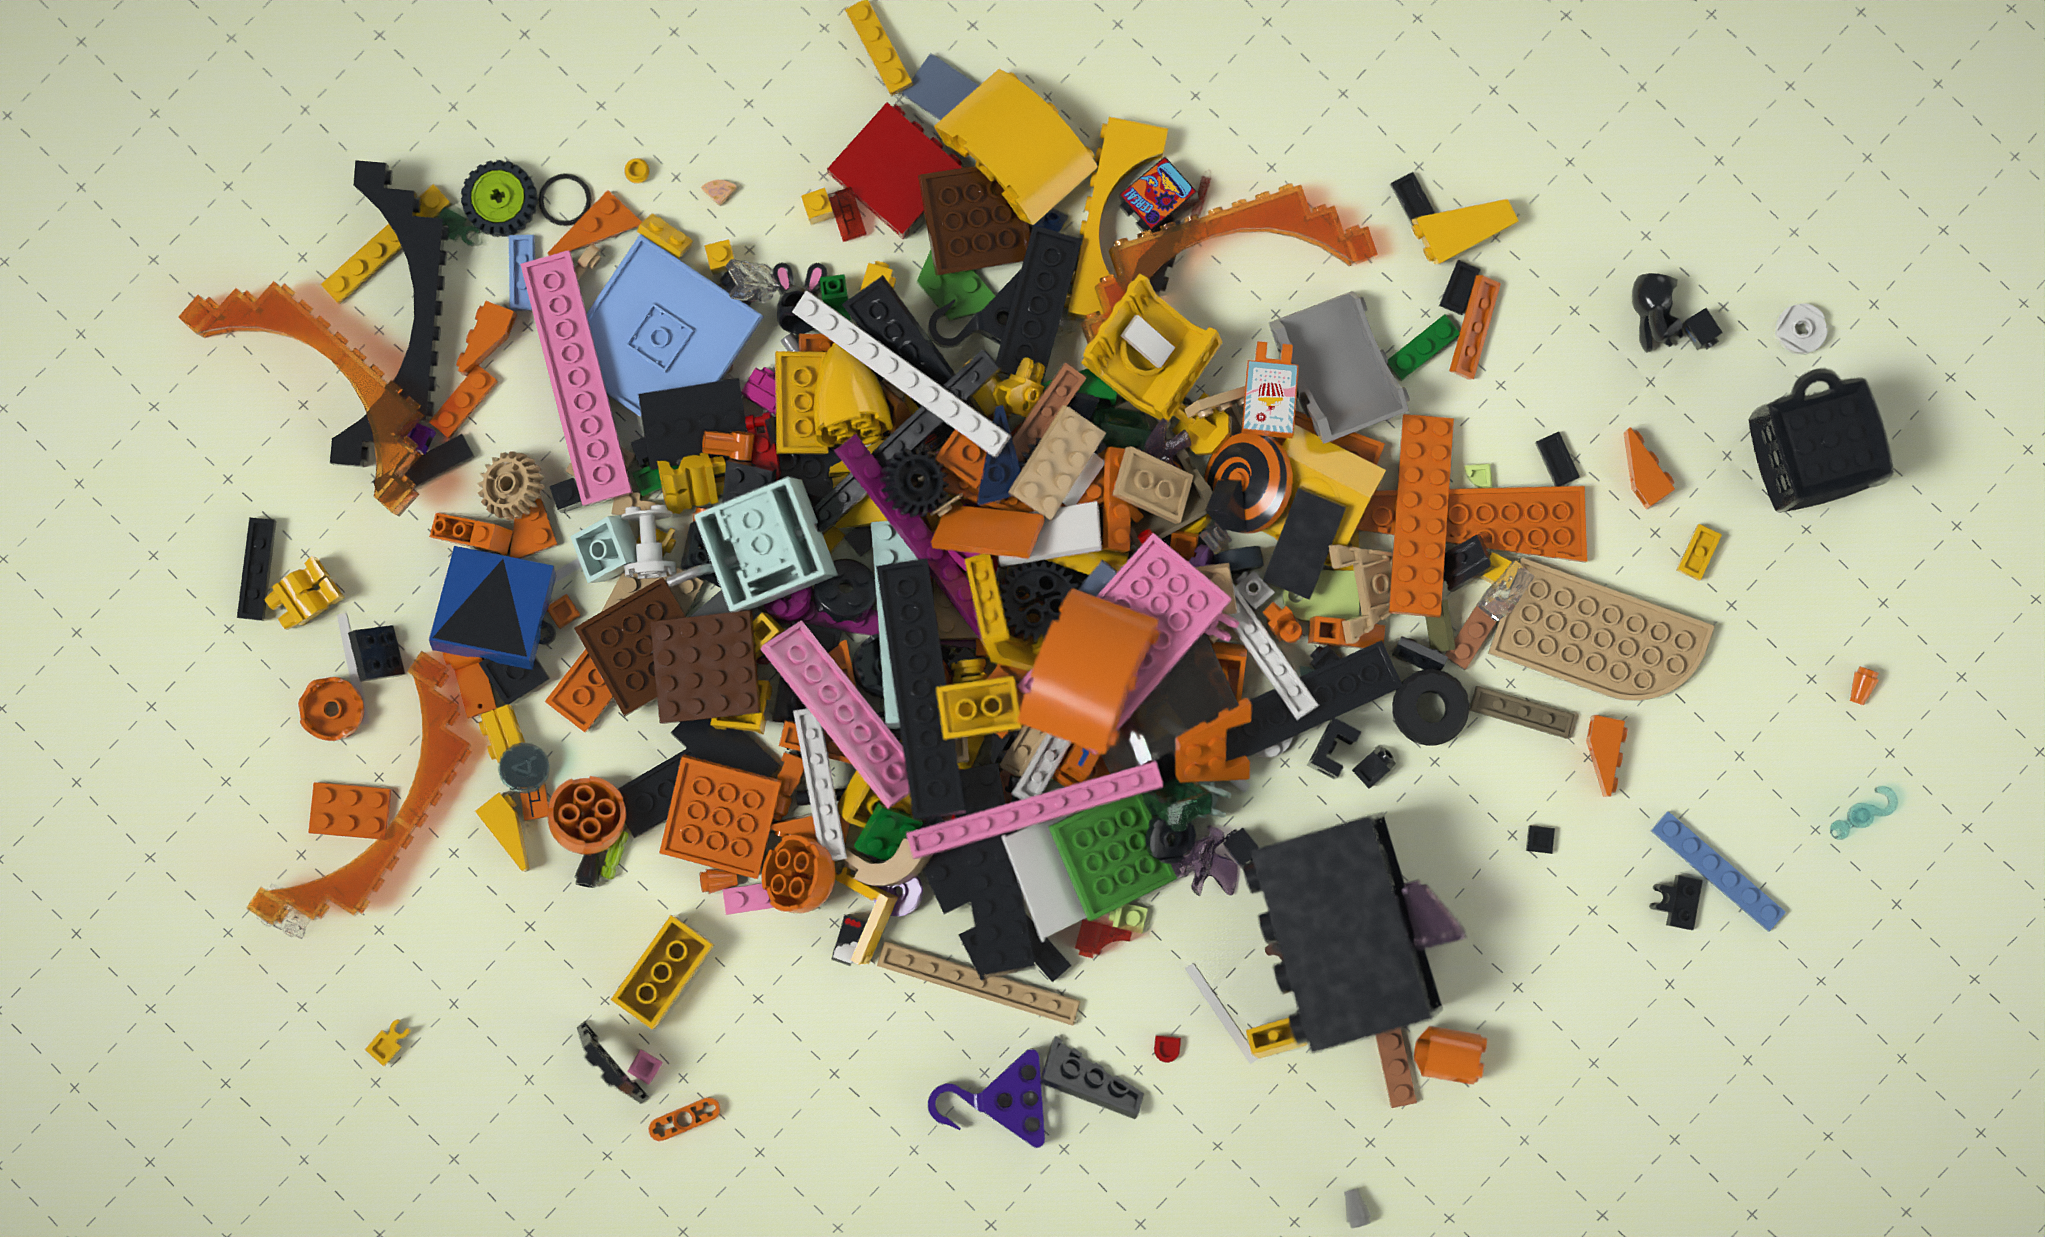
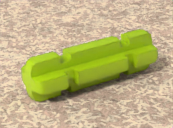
(613, 856)

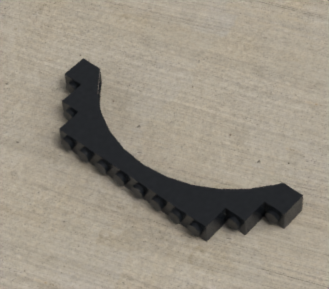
(423, 246)

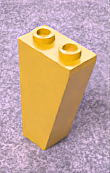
(1459, 229)

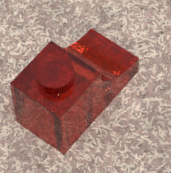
(1095, 936)

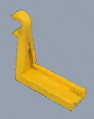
(878, 918)

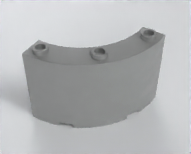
(1340, 367)

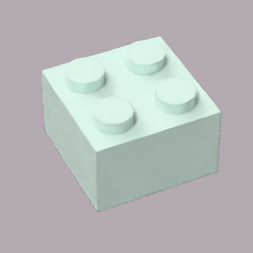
(605, 548)

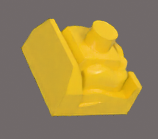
(748, 722)

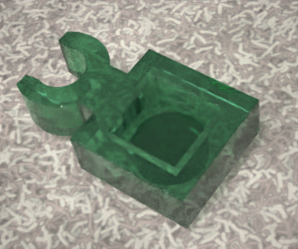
(457, 226)

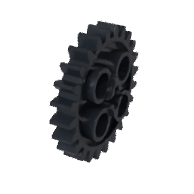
(1029, 581)

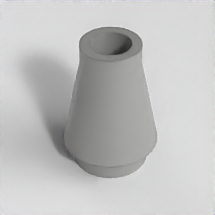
(1356, 1209)

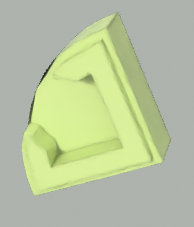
(1479, 475)

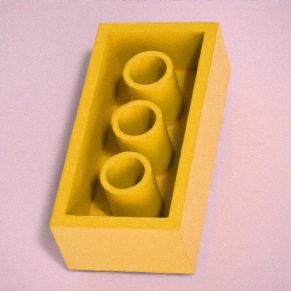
(662, 972)

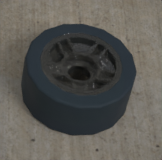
(1241, 559)

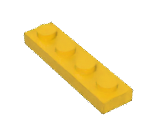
(879, 47)

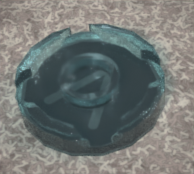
(524, 767)

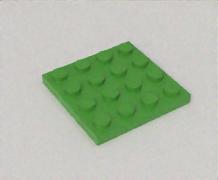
(1109, 855)

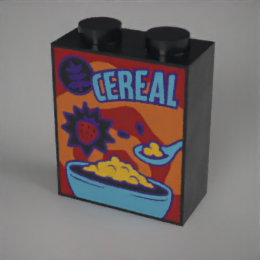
(1158, 197)

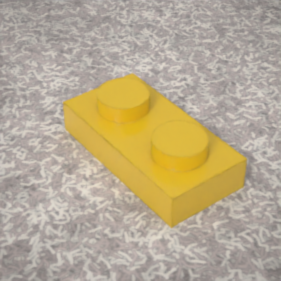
(665, 235)
(1699, 552)

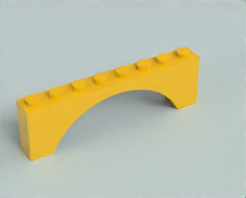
(1124, 149)

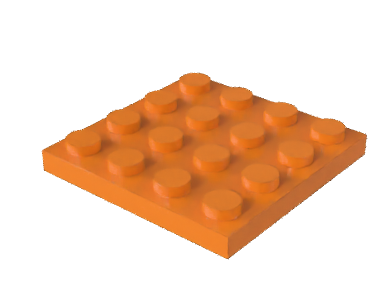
(720, 816)

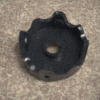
(851, 605)
(866, 666)

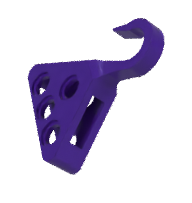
(1009, 1082)

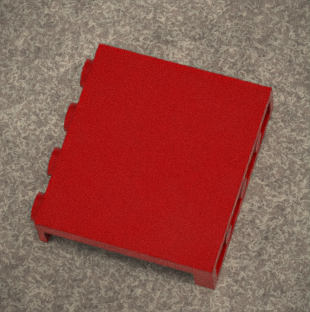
(885, 167)

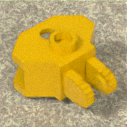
(1021, 390)

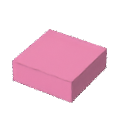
(645, 1067)

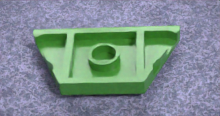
(965, 287)

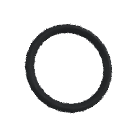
(548, 183)

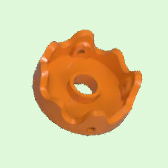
(314, 703)

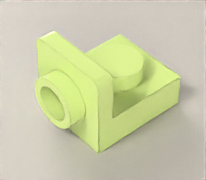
(1129, 918)

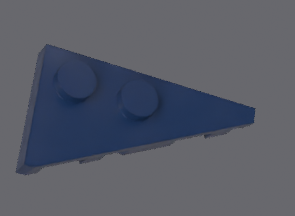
(1000, 471)

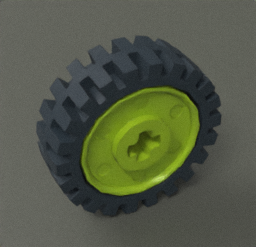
(515, 208)

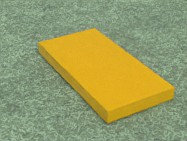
(794, 394)

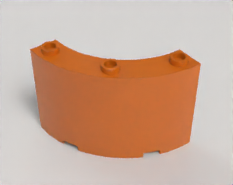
(1087, 670)

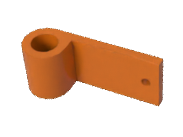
(473, 684)

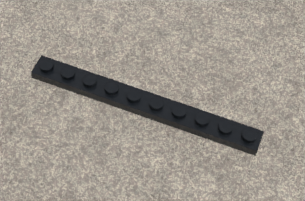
(908, 435)

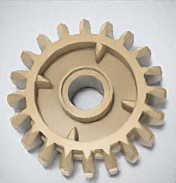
(525, 489)

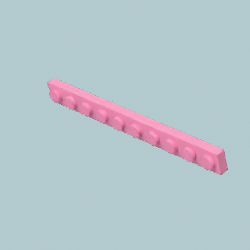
(1034, 810)

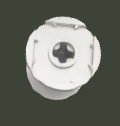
(649, 552)

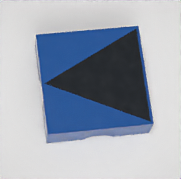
(492, 607)

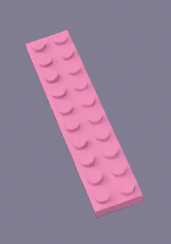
(576, 378)

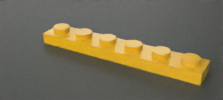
(378, 251)

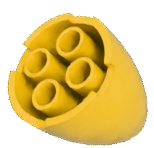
(848, 401)

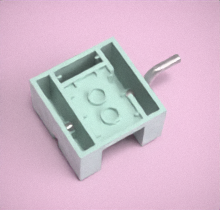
(762, 546)

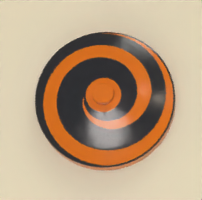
(1264, 476)

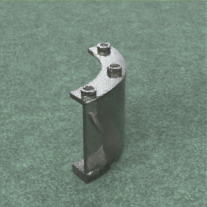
(1183, 699)

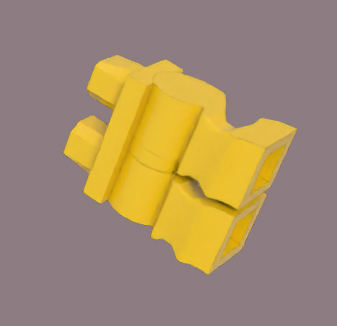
(692, 482)
(297, 598)

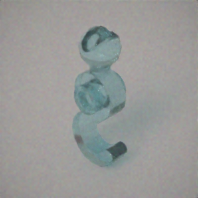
(1862, 814)

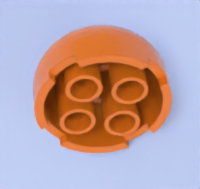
(586, 815)
(798, 874)

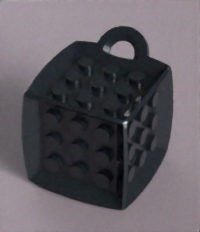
(1820, 442)

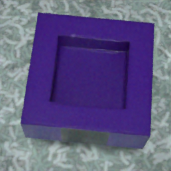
(422, 436)

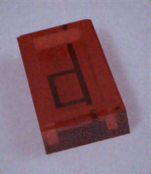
(847, 214)

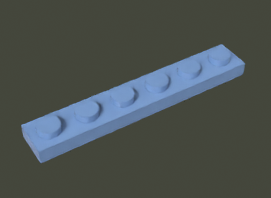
(1718, 871)

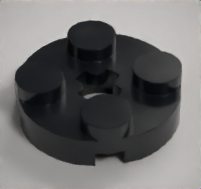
(1159, 846)

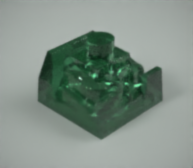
(1122, 427)
(1178, 803)

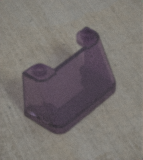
(1430, 918)

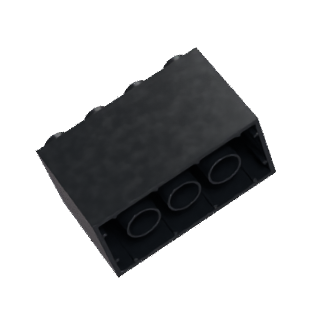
(1343, 933)

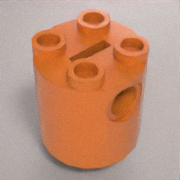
(1450, 1055)

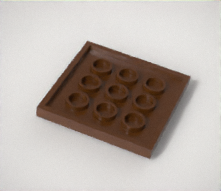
(970, 222)
(622, 643)
(705, 667)

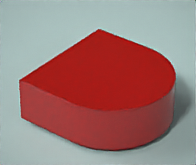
(1167, 1048)

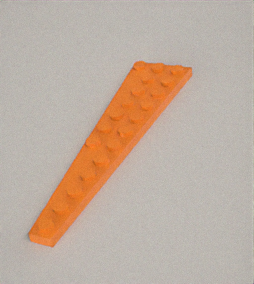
(1513, 520)

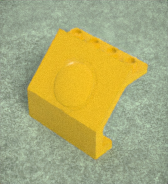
(1130, 373)
(1333, 474)
(997, 639)

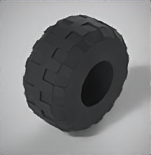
(1453, 696)

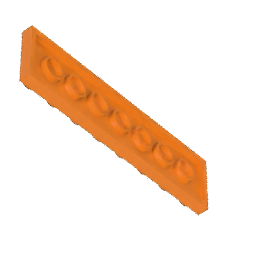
(1421, 516)

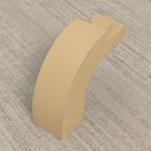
(890, 873)

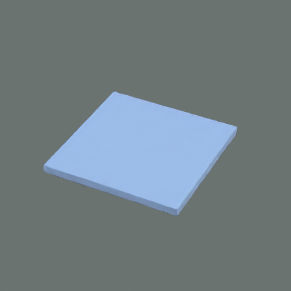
(664, 326)

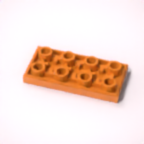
(988, 531)

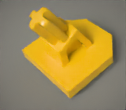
(1207, 433)

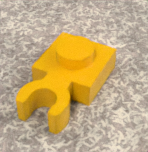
(385, 1044)

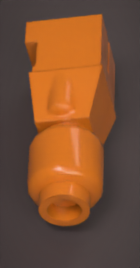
(791, 777)

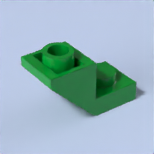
(835, 293)

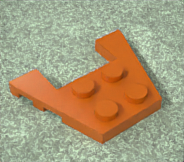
(1203, 749)

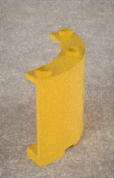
(1018, 144)

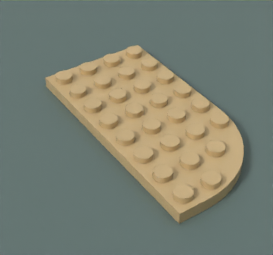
(1599, 637)

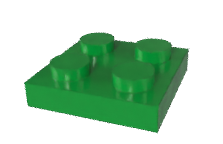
(885, 832)

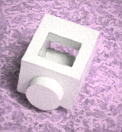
(1255, 599)

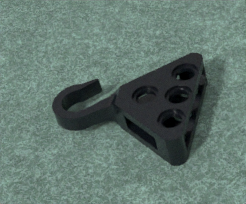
(983, 322)

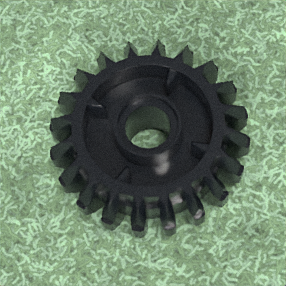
(899, 485)

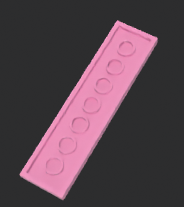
(840, 711)

